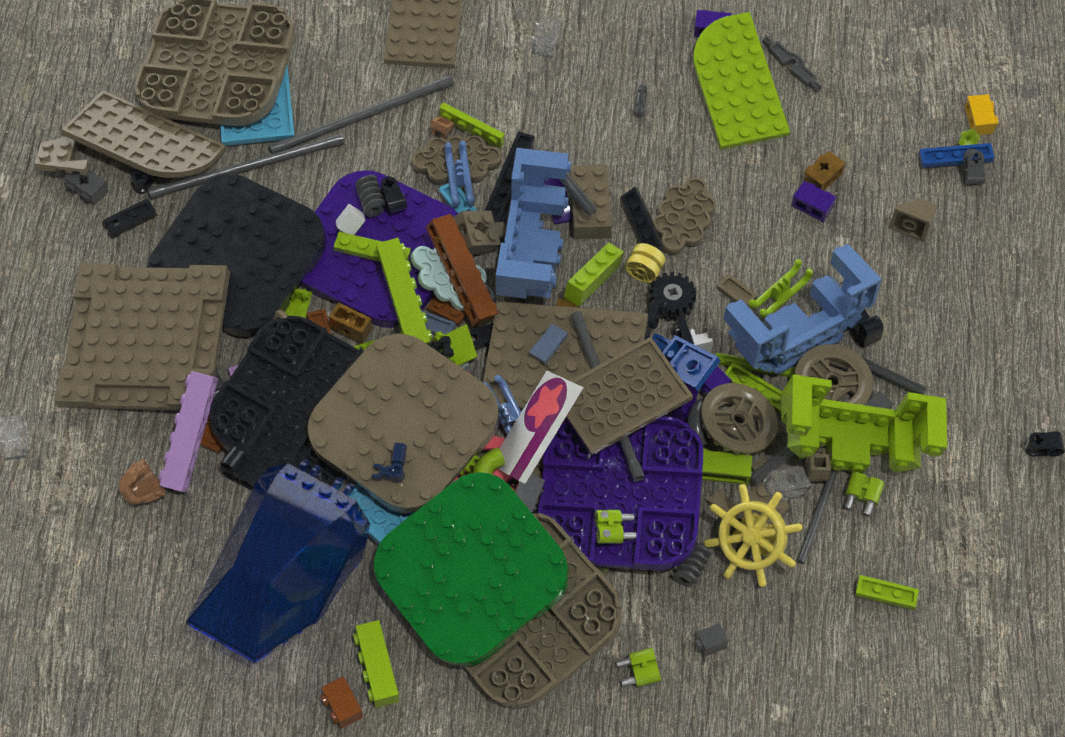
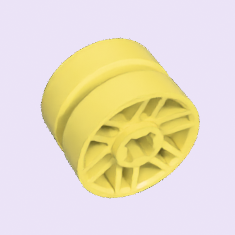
(645, 263)

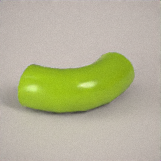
(489, 461)

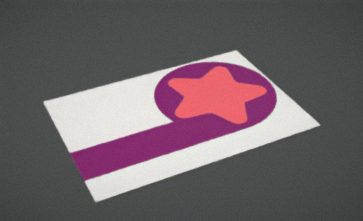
(537, 425)

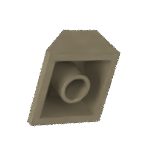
(913, 218)

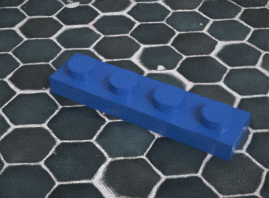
(953, 155)

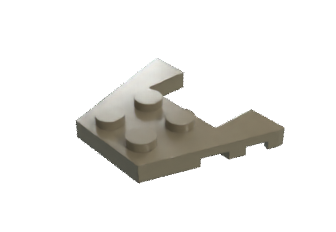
(59, 155)
(757, 494)

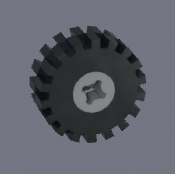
(683, 296)

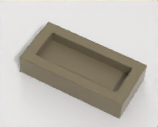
(735, 289)

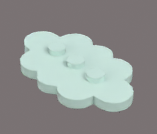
(434, 276)

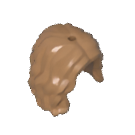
(140, 484)

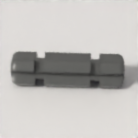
(640, 101)

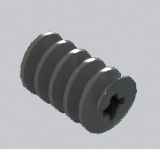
(370, 195)
(689, 569)

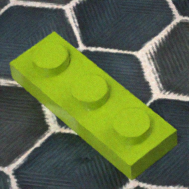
(887, 592)

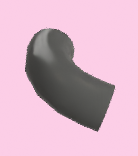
(694, 420)

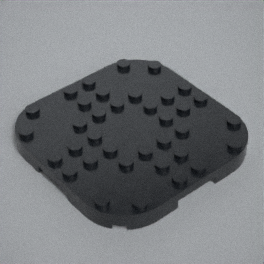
(256, 234)
(275, 390)

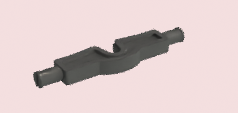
(786, 57)

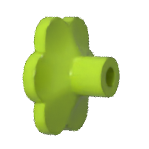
(969, 137)

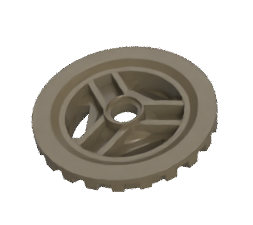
(856, 379)
(747, 405)

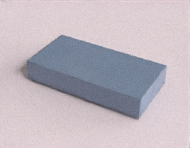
(437, 323)
(548, 344)

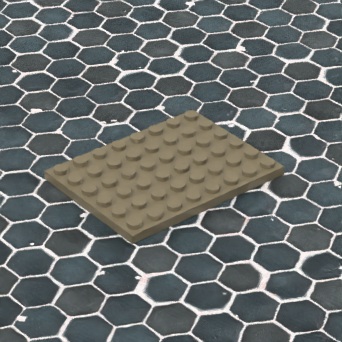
(521, 326)

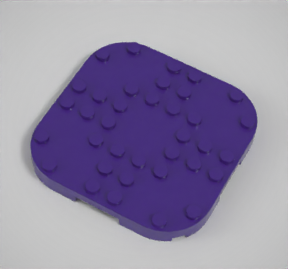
(359, 280)
(662, 503)

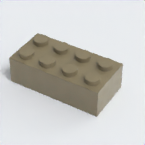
(594, 183)

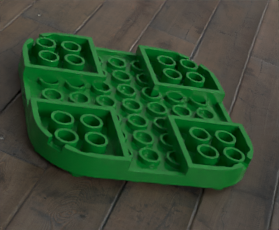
(471, 569)

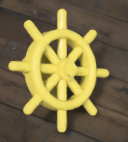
(755, 533)

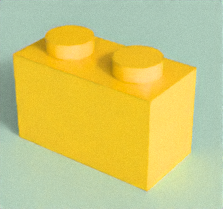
(981, 114)

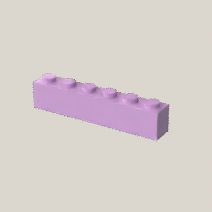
(188, 431)

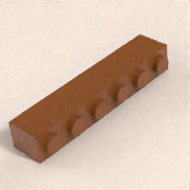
(461, 270)

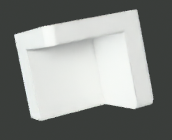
(350, 220)
(702, 340)

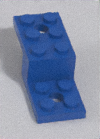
(684, 356)

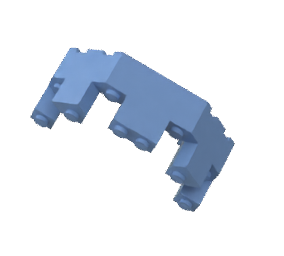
(529, 251)
(789, 332)

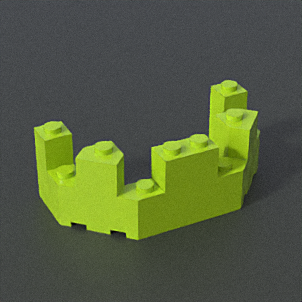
(858, 430)

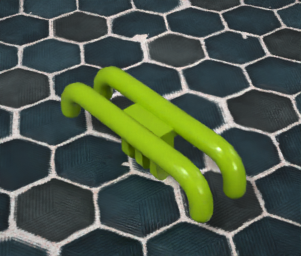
(780, 290)

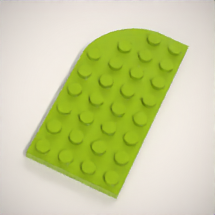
(738, 83)

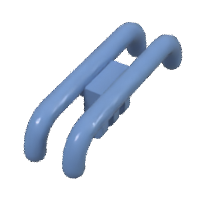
(460, 175)
(508, 411)

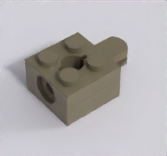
(480, 231)

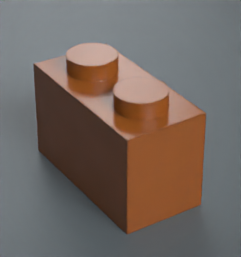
(341, 702)

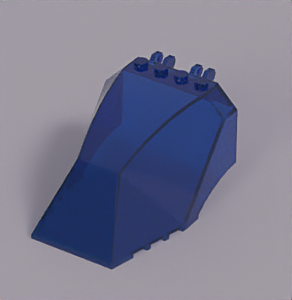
(281, 561)

